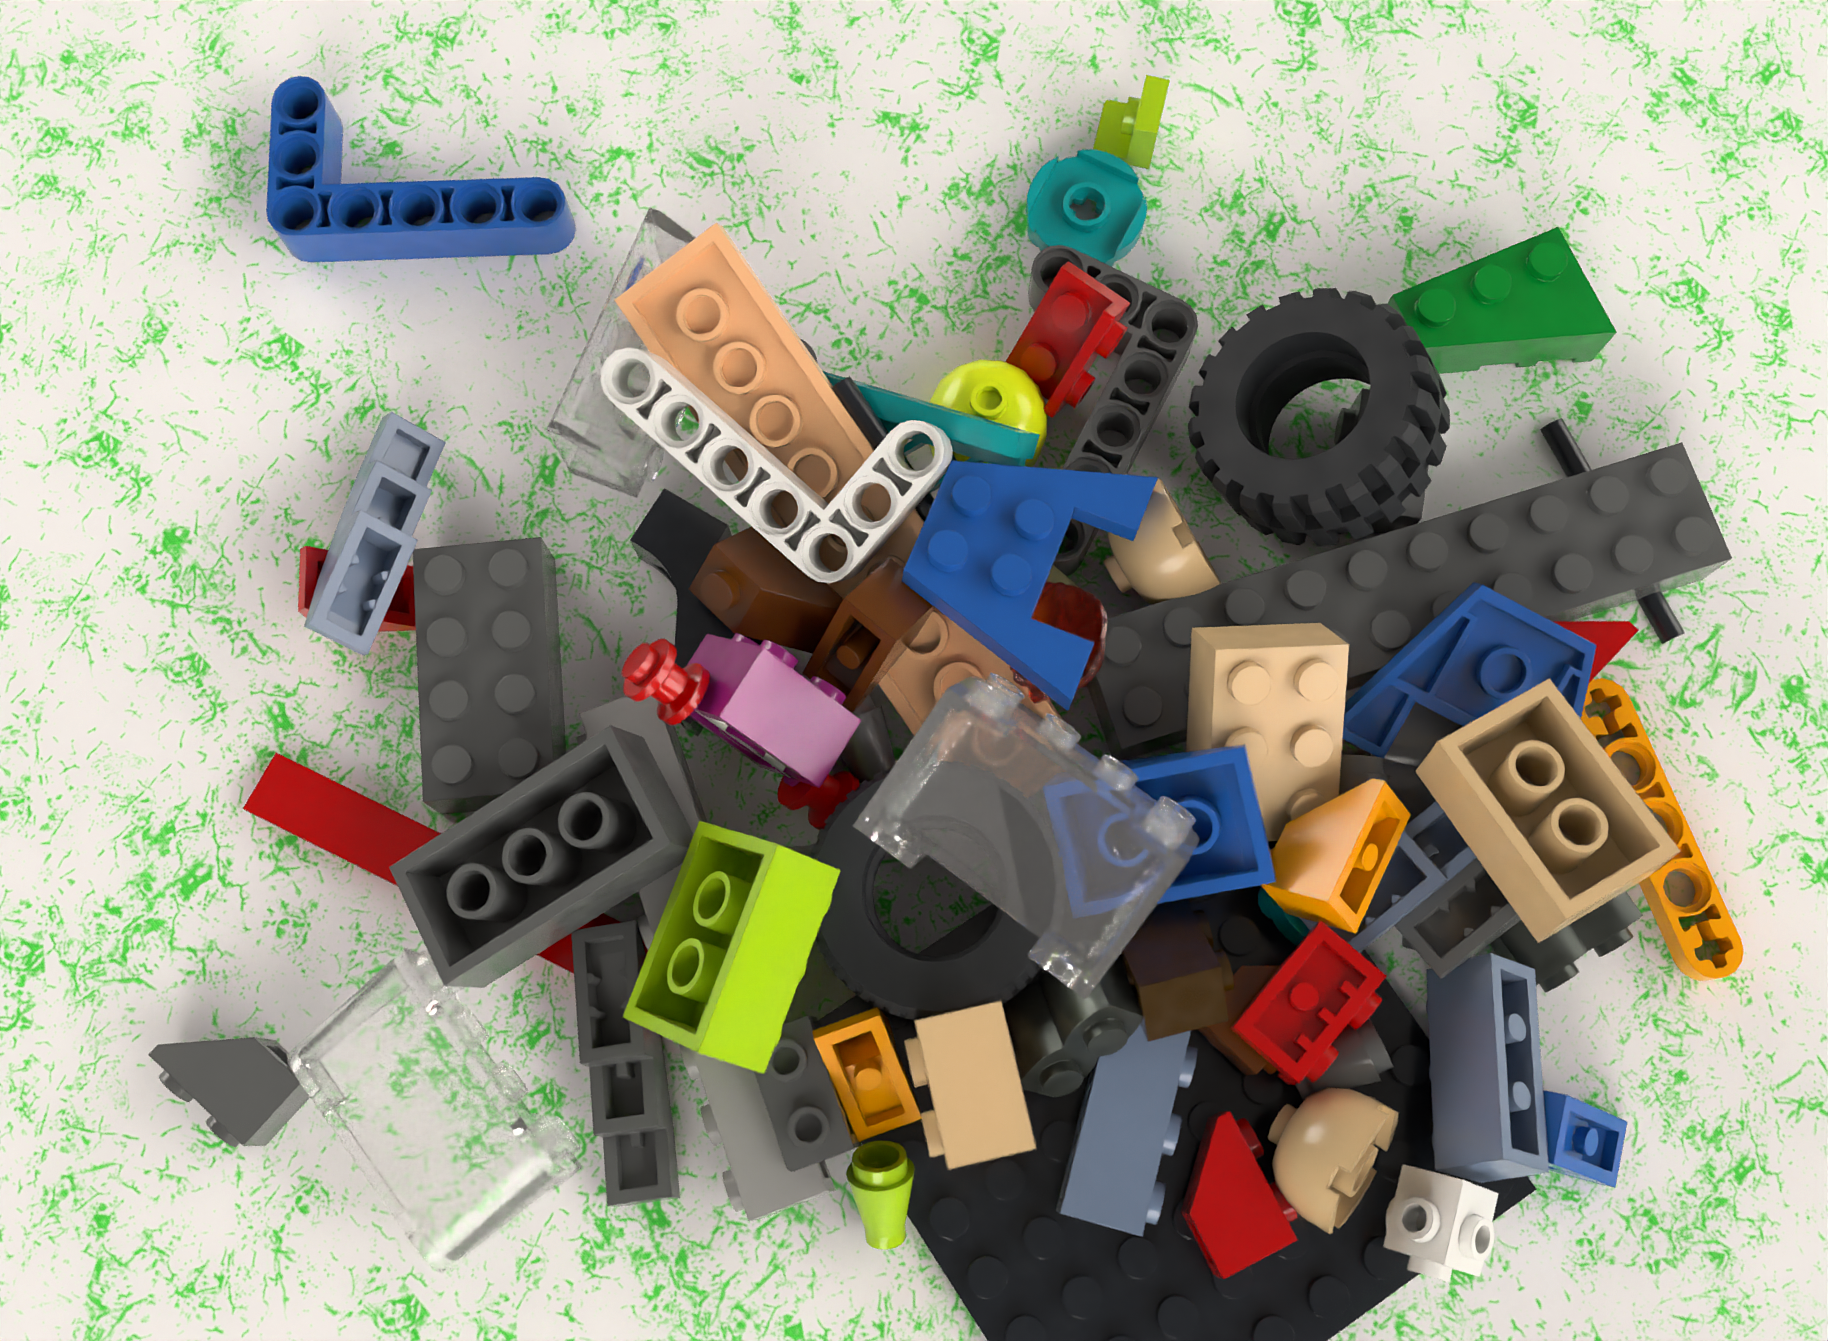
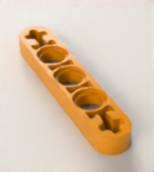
(1659, 796)

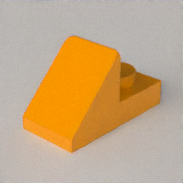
(868, 1073)

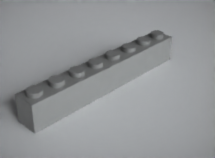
(736, 1106)

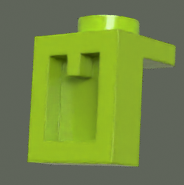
(1132, 127)

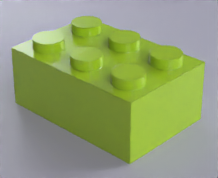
(732, 946)

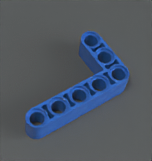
(393, 205)

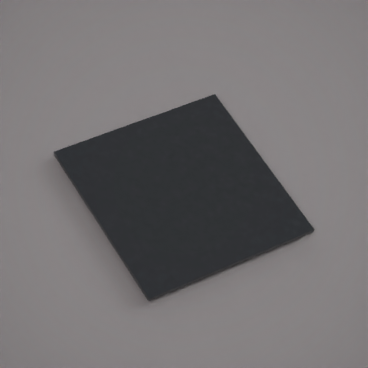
(1069, 1279)

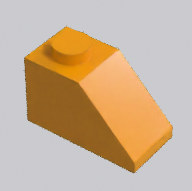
(1337, 855)

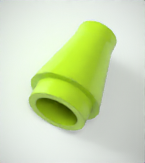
(882, 1189)

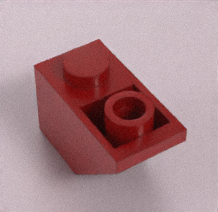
(1229, 1201)

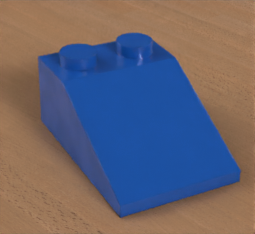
(1224, 801)

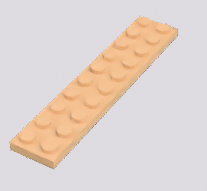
(738, 348)

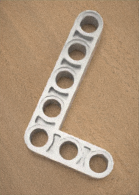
(767, 476)

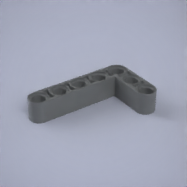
(1141, 358)

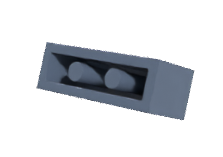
(1486, 1071)
(1125, 1131)

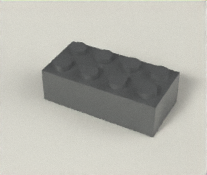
(486, 669)
(543, 859)

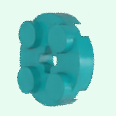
(1074, 180)

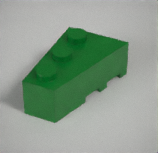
(1508, 309)

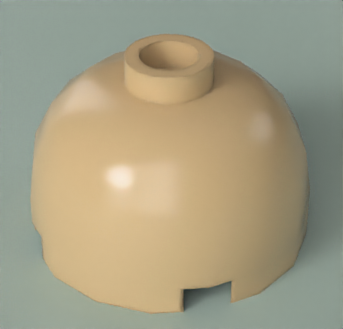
(1164, 556)
(1329, 1152)

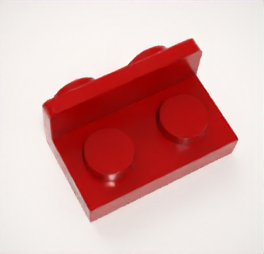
(1066, 336)
(1310, 1004)

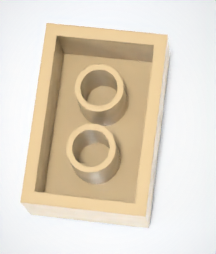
(1280, 697)
(1545, 809)
(971, 1086)

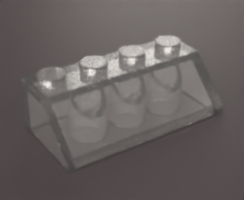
(586, 426)

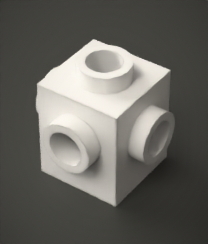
(1440, 1223)

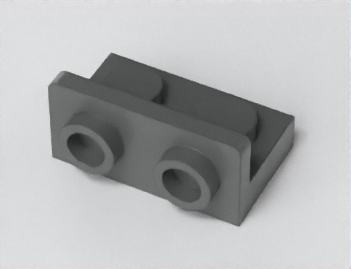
(803, 1099)

